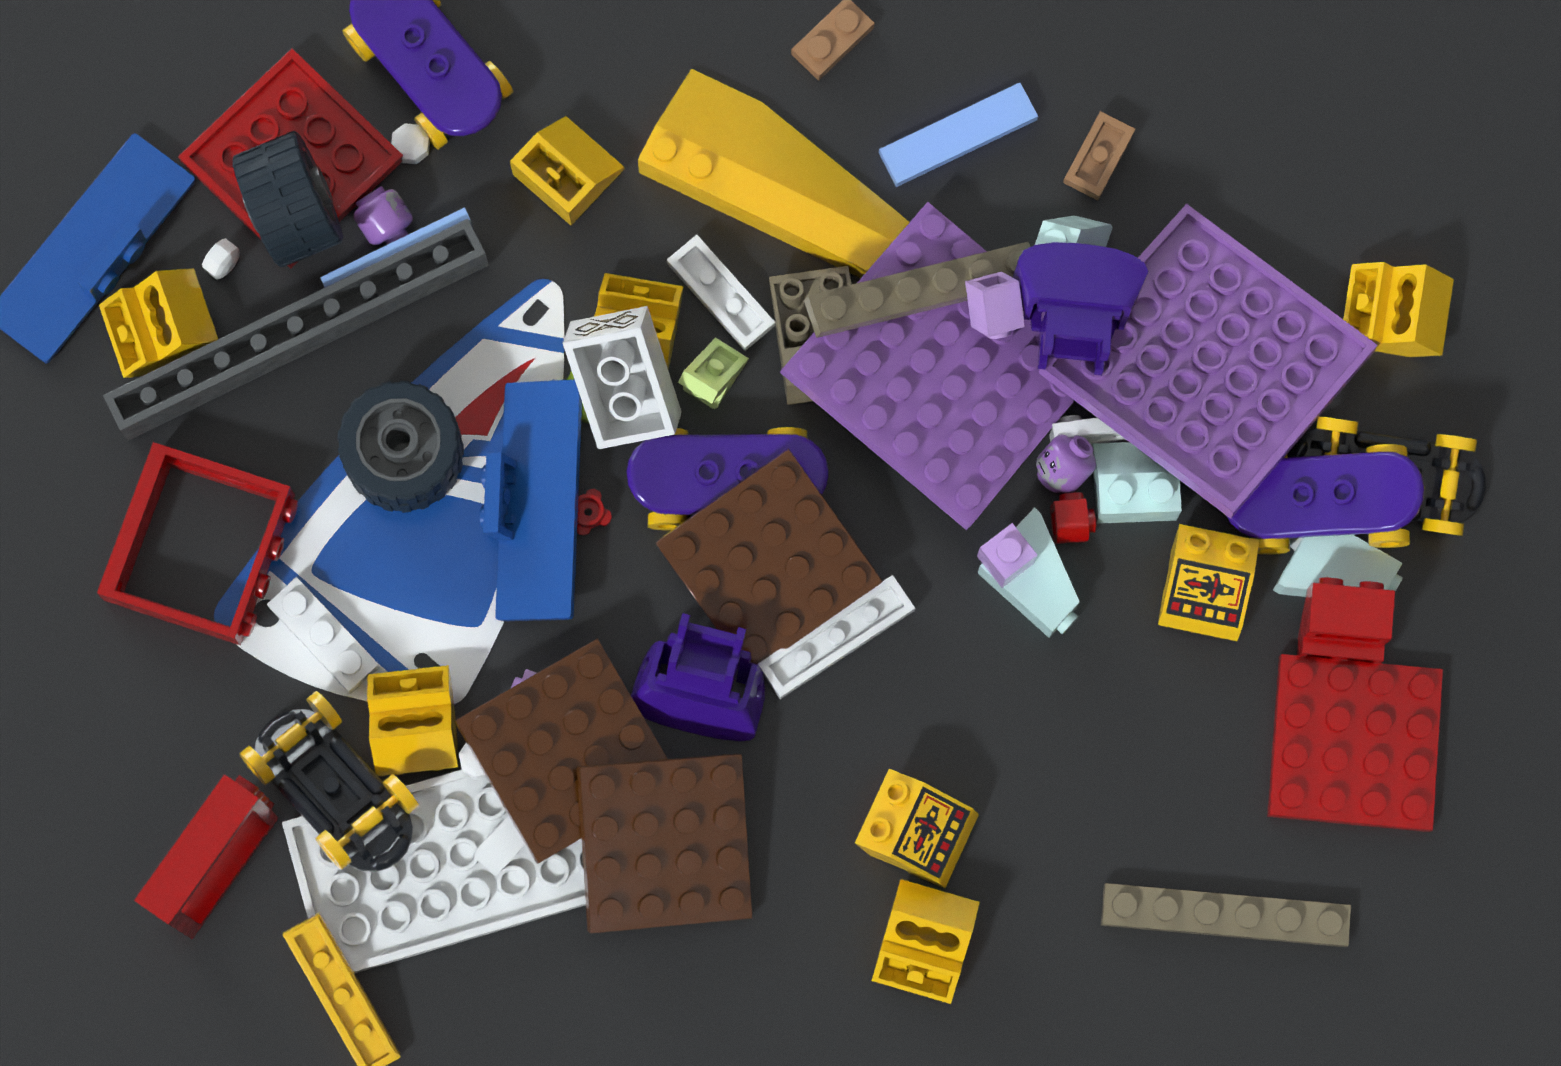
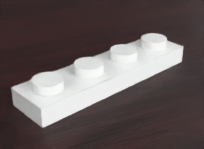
(837, 637)

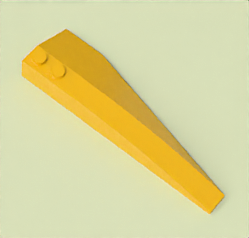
(767, 175)

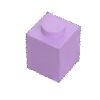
(995, 305)
(1007, 555)

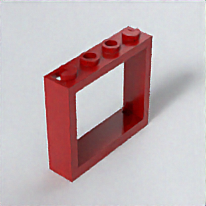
(139, 517)
(208, 855)

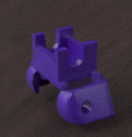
(1084, 298)
(699, 683)

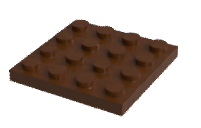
(769, 558)
(546, 729)
(664, 842)

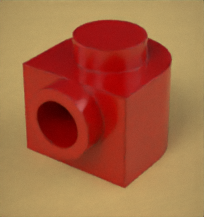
(1071, 519)

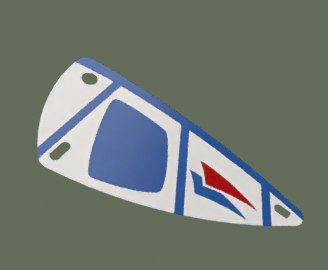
(421, 574)

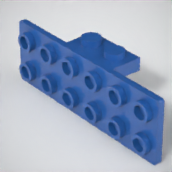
(92, 247)
(535, 500)

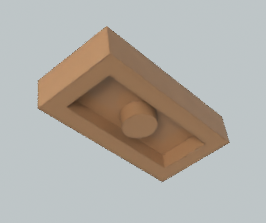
(832, 38)
(1099, 155)

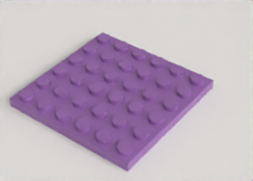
(1216, 363)
(930, 388)

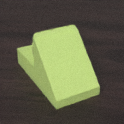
(713, 373)

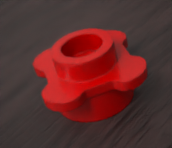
(599, 515)

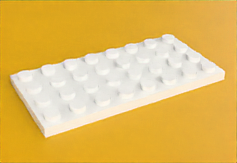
(438, 887)

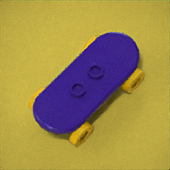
(430, 64)
(687, 472)
(1335, 497)

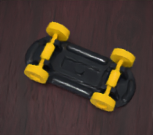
(1449, 471)
(333, 788)

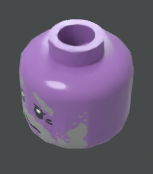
(382, 216)
(1065, 463)

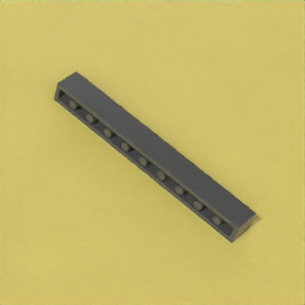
(296, 330)

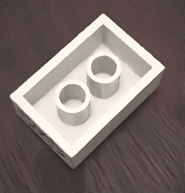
(622, 377)

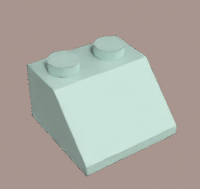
(1132, 486)

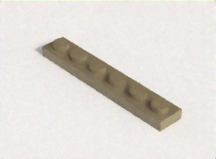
(905, 291)
(1226, 915)

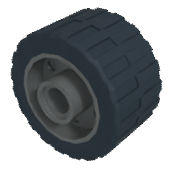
(287, 199)
(394, 416)

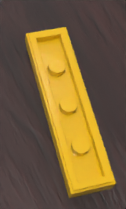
(341, 993)

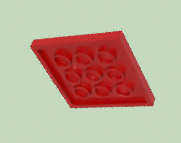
(299, 100)
(1355, 743)

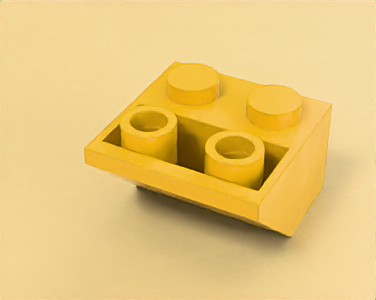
(565, 168)

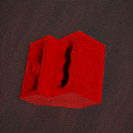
(1346, 621)

